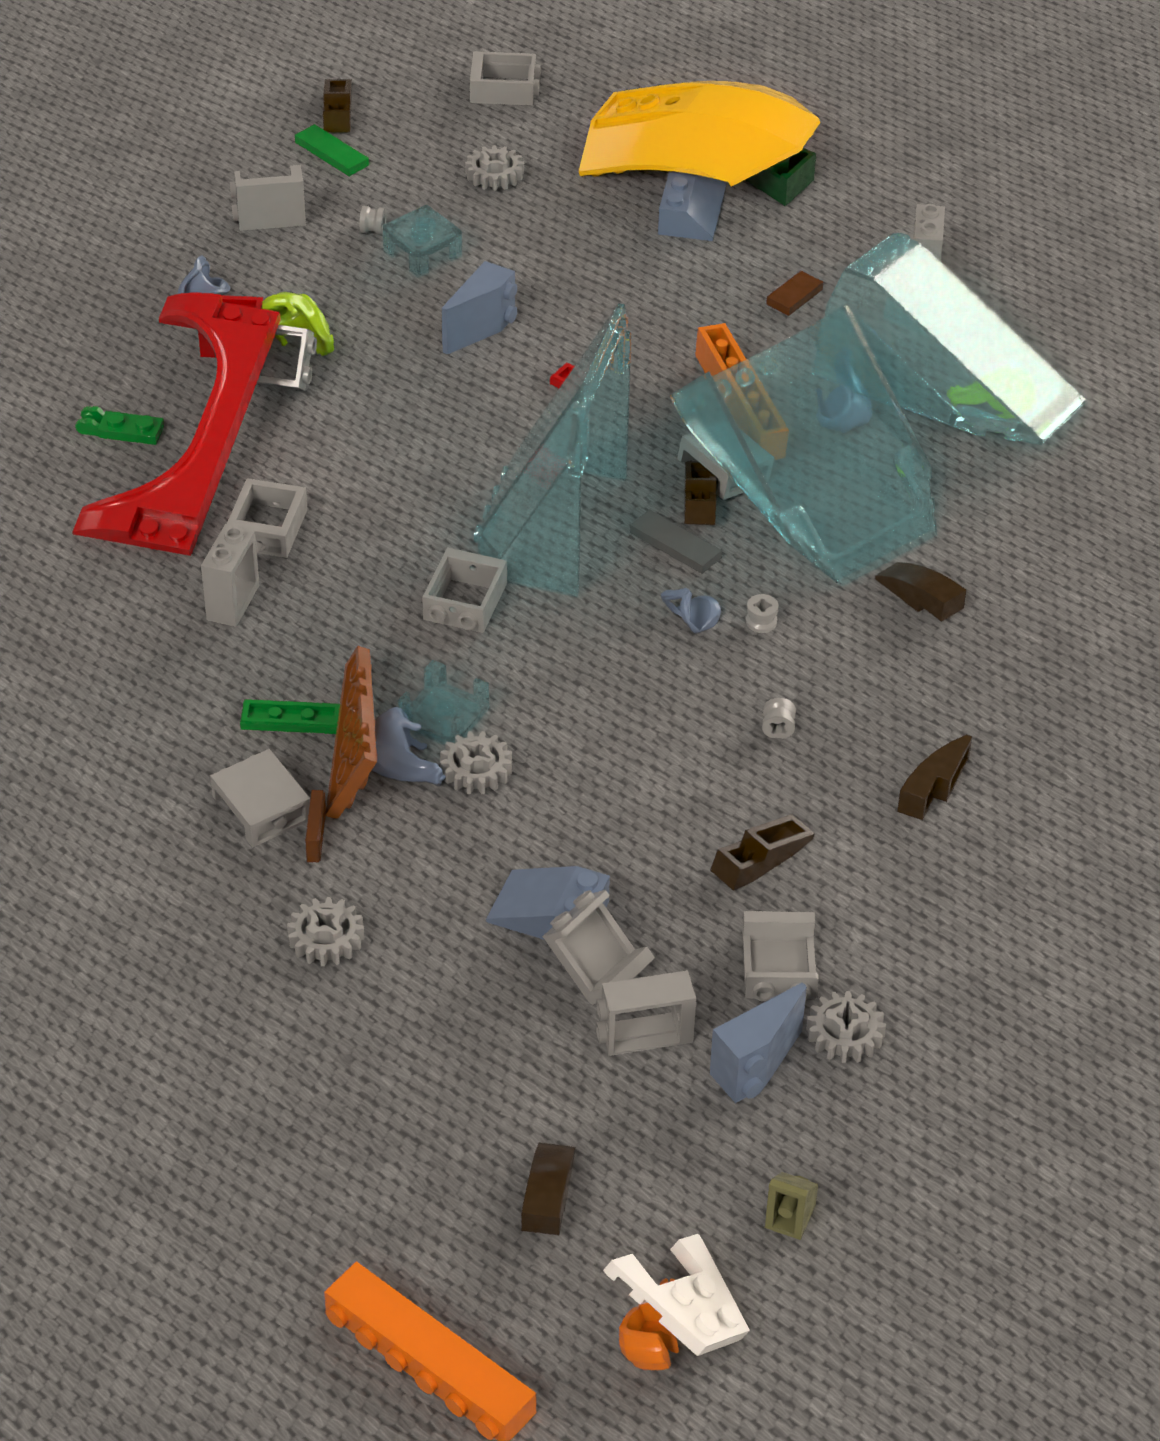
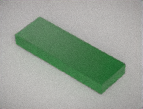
(331, 150)
(289, 716)

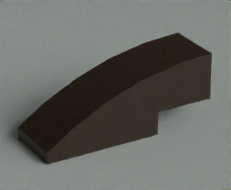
(337, 105)
(699, 494)
(924, 589)
(934, 778)
(760, 851)
(547, 1189)

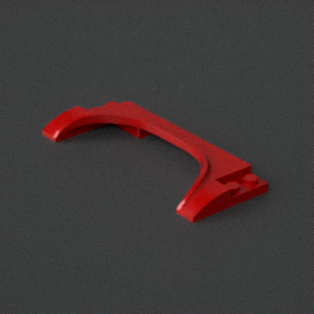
(173, 507)

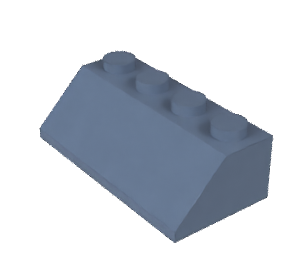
(690, 206)

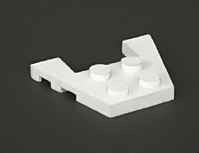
(693, 1307)

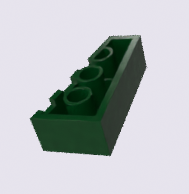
(786, 177)

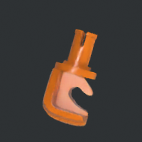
(645, 1339)

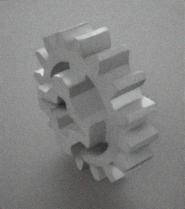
(494, 168)
(476, 762)
(325, 931)
(828, 1029)

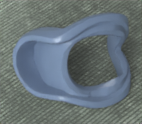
(200, 281)
(698, 613)

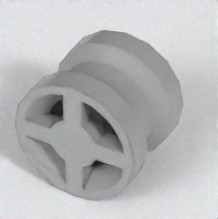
(372, 220)
(762, 613)
(778, 718)

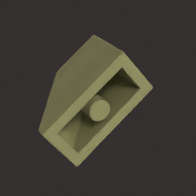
(790, 1204)

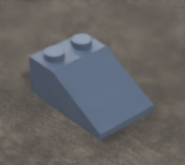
(479, 307)
(540, 894)
(756, 1042)

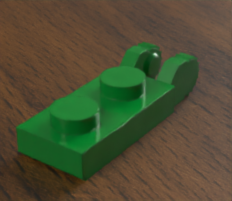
(119, 426)

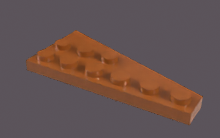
(355, 735)

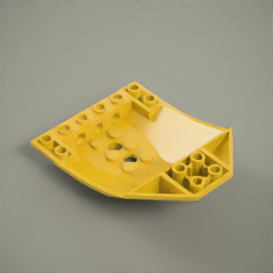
(697, 129)

